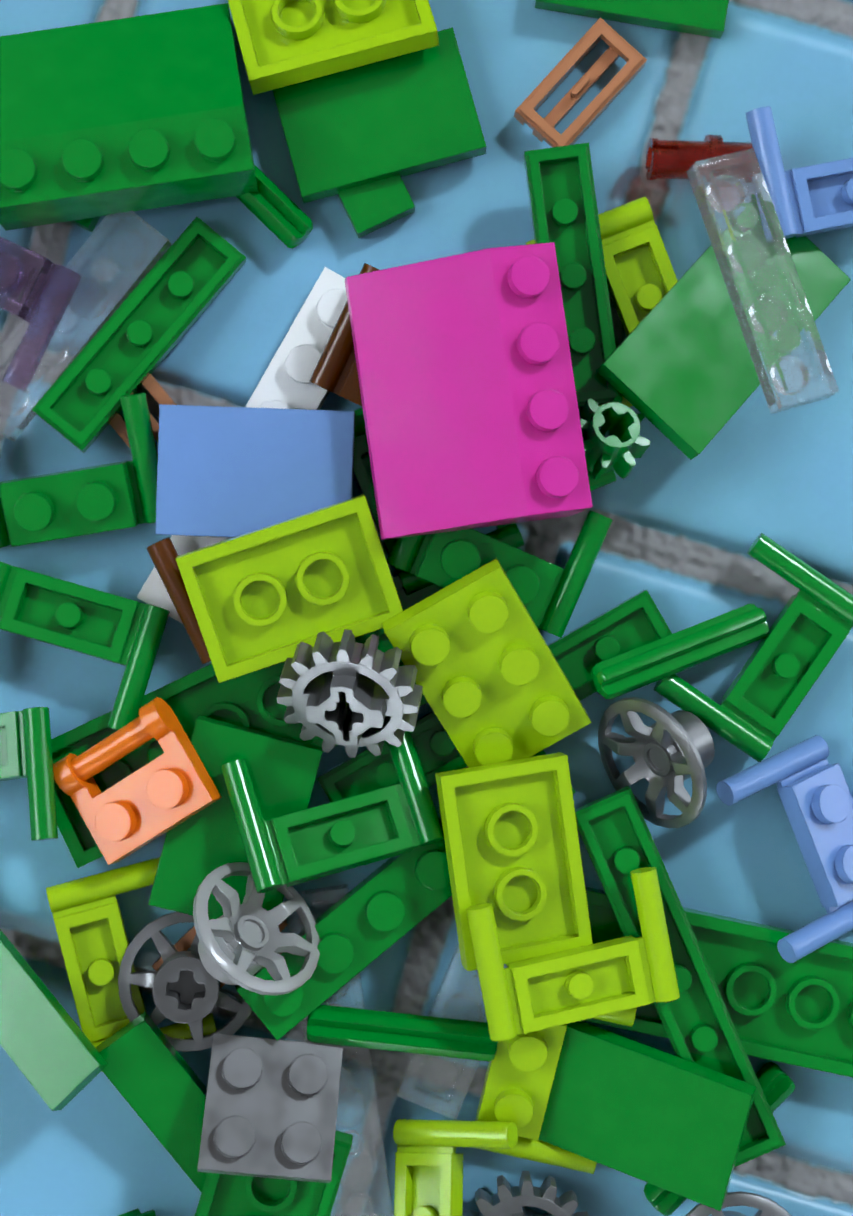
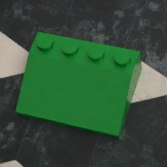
(121, 117)

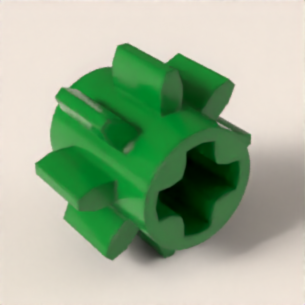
(611, 437)

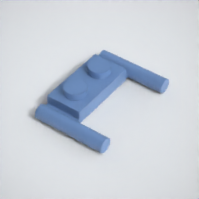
(807, 197)
(822, 822)

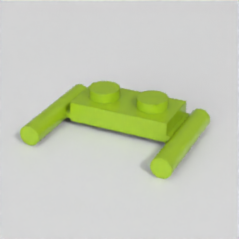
(634, 262)
(94, 946)
(579, 980)
(520, 1087)
(431, 1170)

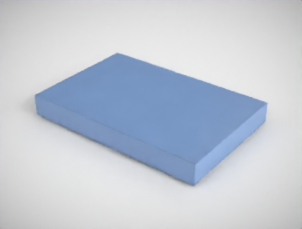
(248, 467)

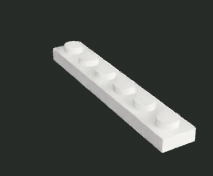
(281, 387)

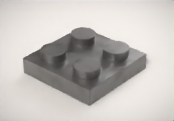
(271, 1108)

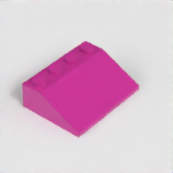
(468, 391)

